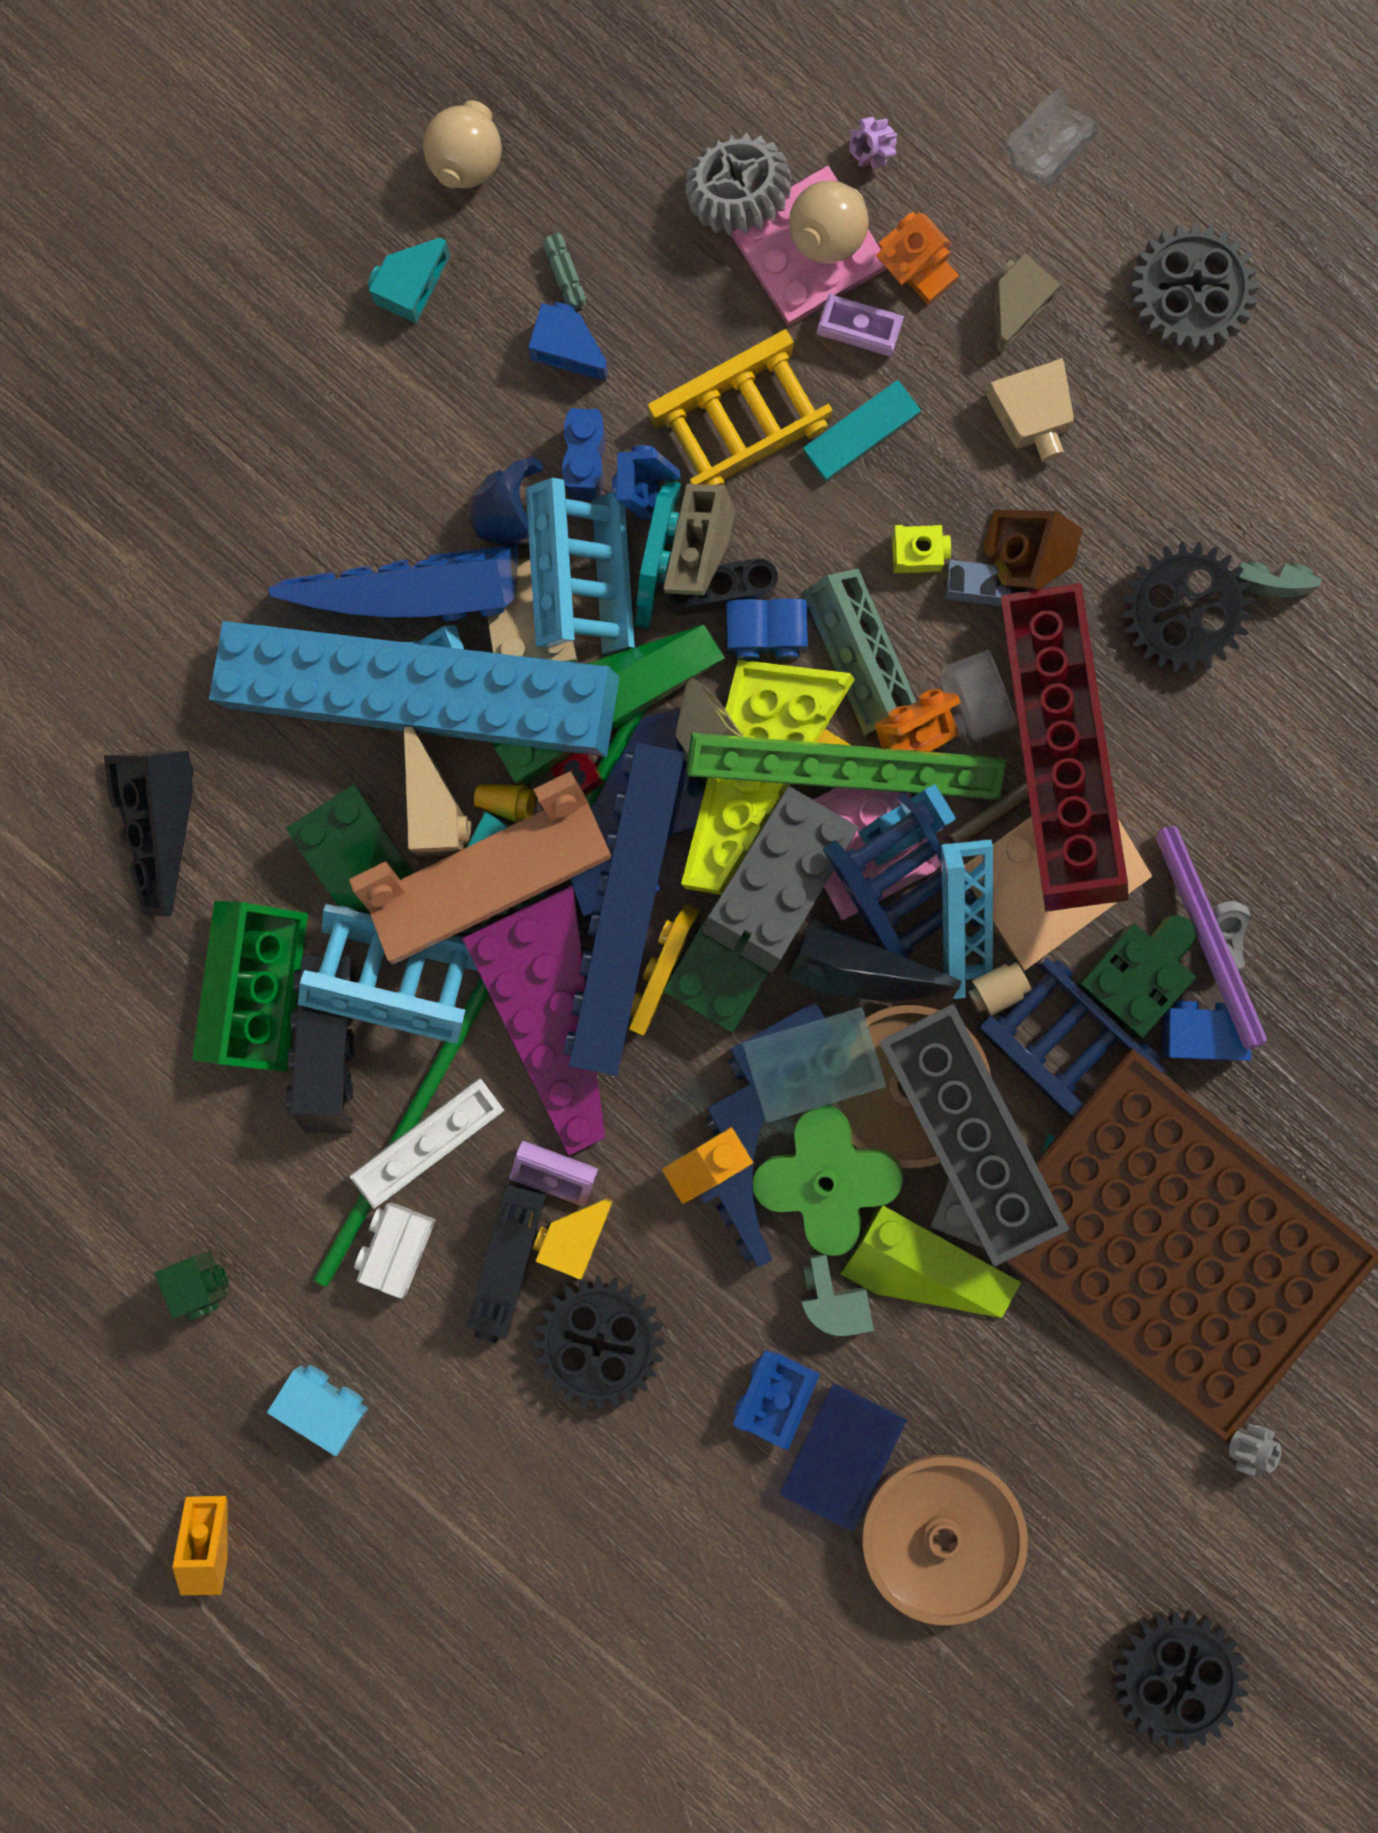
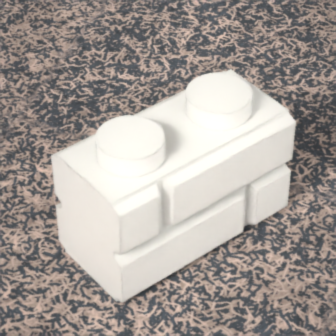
(394, 1249)

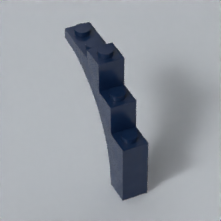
(745, 1116)

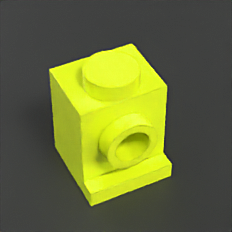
(909, 558)

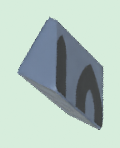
(975, 583)

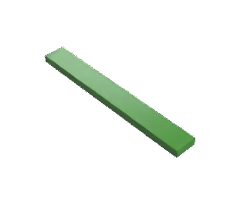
(844, 766)

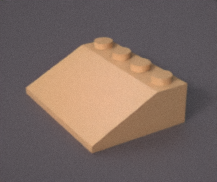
(1018, 896)

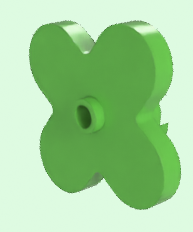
(827, 1150)

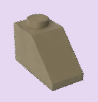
(1020, 297)
(702, 714)

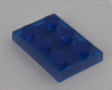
(843, 1456)

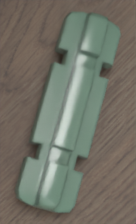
(564, 271)

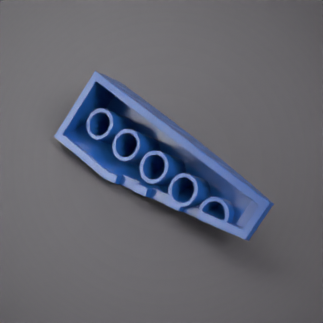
(436, 586)

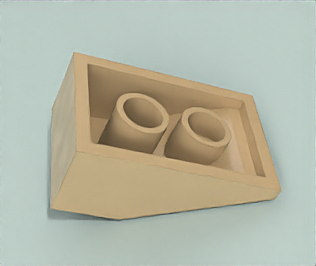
(515, 630)
(433, 814)

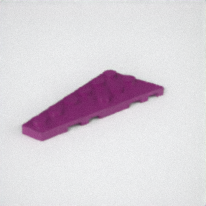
(532, 976)

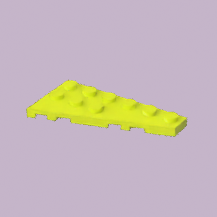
(767, 704)

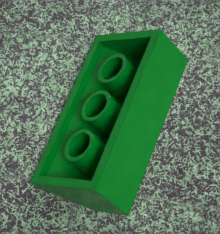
(249, 986)

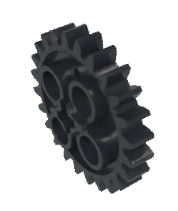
(1176, 573)
(590, 1379)
(1214, 1693)

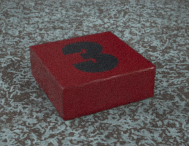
(582, 769)

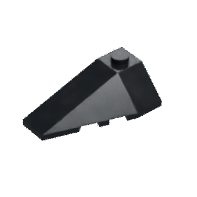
(155, 807)

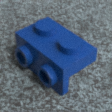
(639, 479)
(775, 1398)

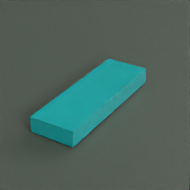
(861, 430)

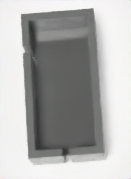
(779, 879)

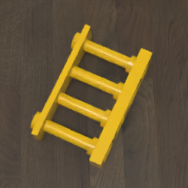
(740, 374)

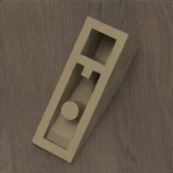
(699, 539)

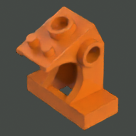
(922, 248)

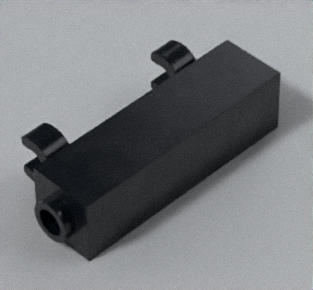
(506, 1262)

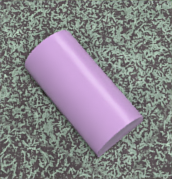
(860, 325)
(553, 1173)

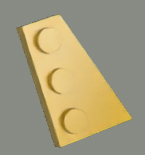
(659, 970)

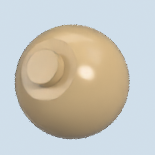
(462, 145)
(828, 222)

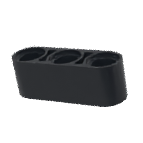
(738, 576)

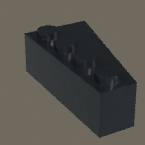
(320, 1060)

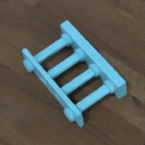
(551, 568)
(379, 1006)

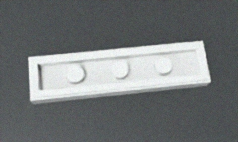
(426, 1143)

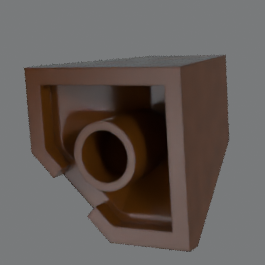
(1031, 546)

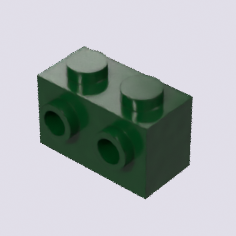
(193, 1286)

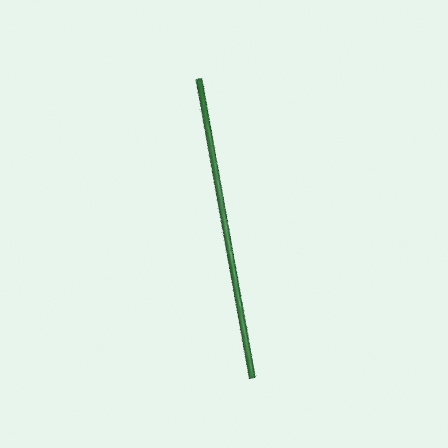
(449, 1050)

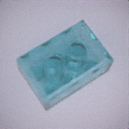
(813, 1065)

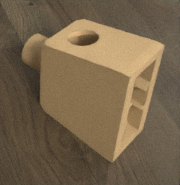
(1034, 407)

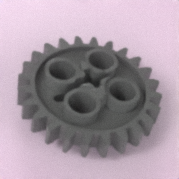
(1191, 254)

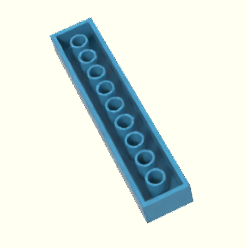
(416, 687)

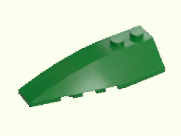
(645, 678)

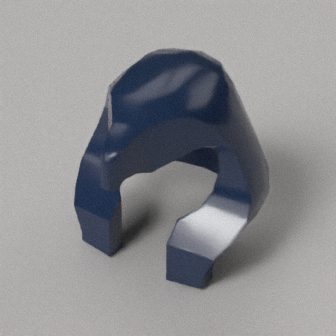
(497, 505)

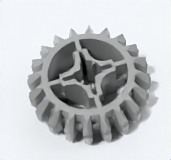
(738, 184)

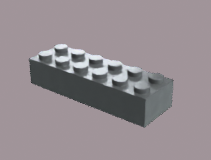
(974, 1135)

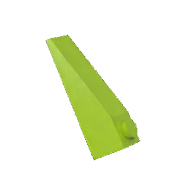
(918, 1266)

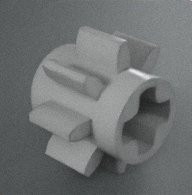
(1255, 1450)

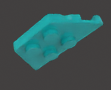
(656, 556)

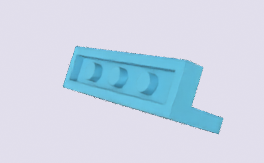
(957, 912)

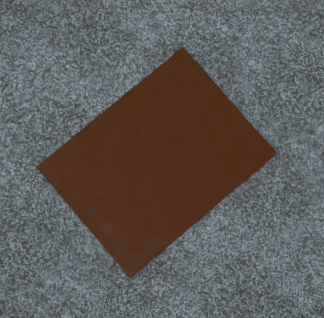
(1188, 1246)

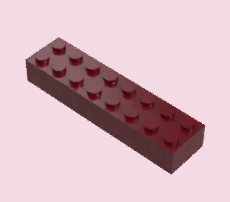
(1064, 748)

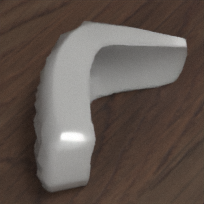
(1233, 922)

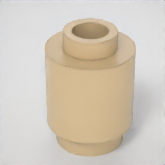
(999, 989)

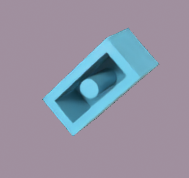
(318, 1409)

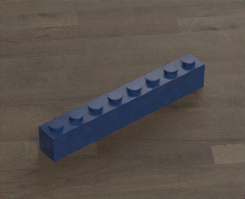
(625, 910)

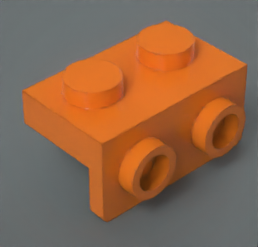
(921, 724)

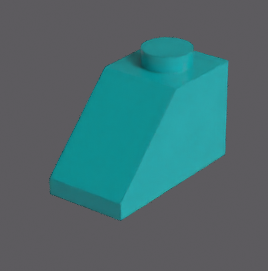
(409, 278)

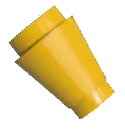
(506, 800)

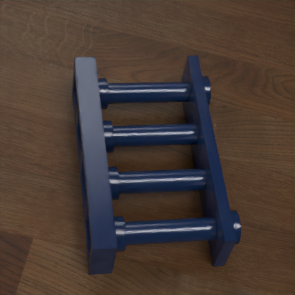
(867, 892)
(1031, 1059)

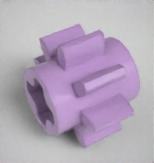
(873, 142)

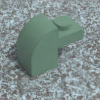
(834, 1312)

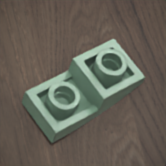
(1288, 580)

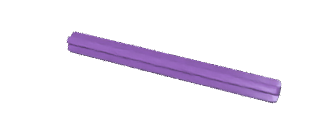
(1211, 938)

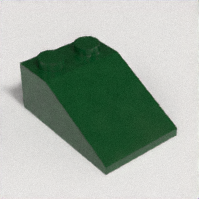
(344, 841)

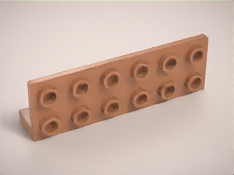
(486, 875)

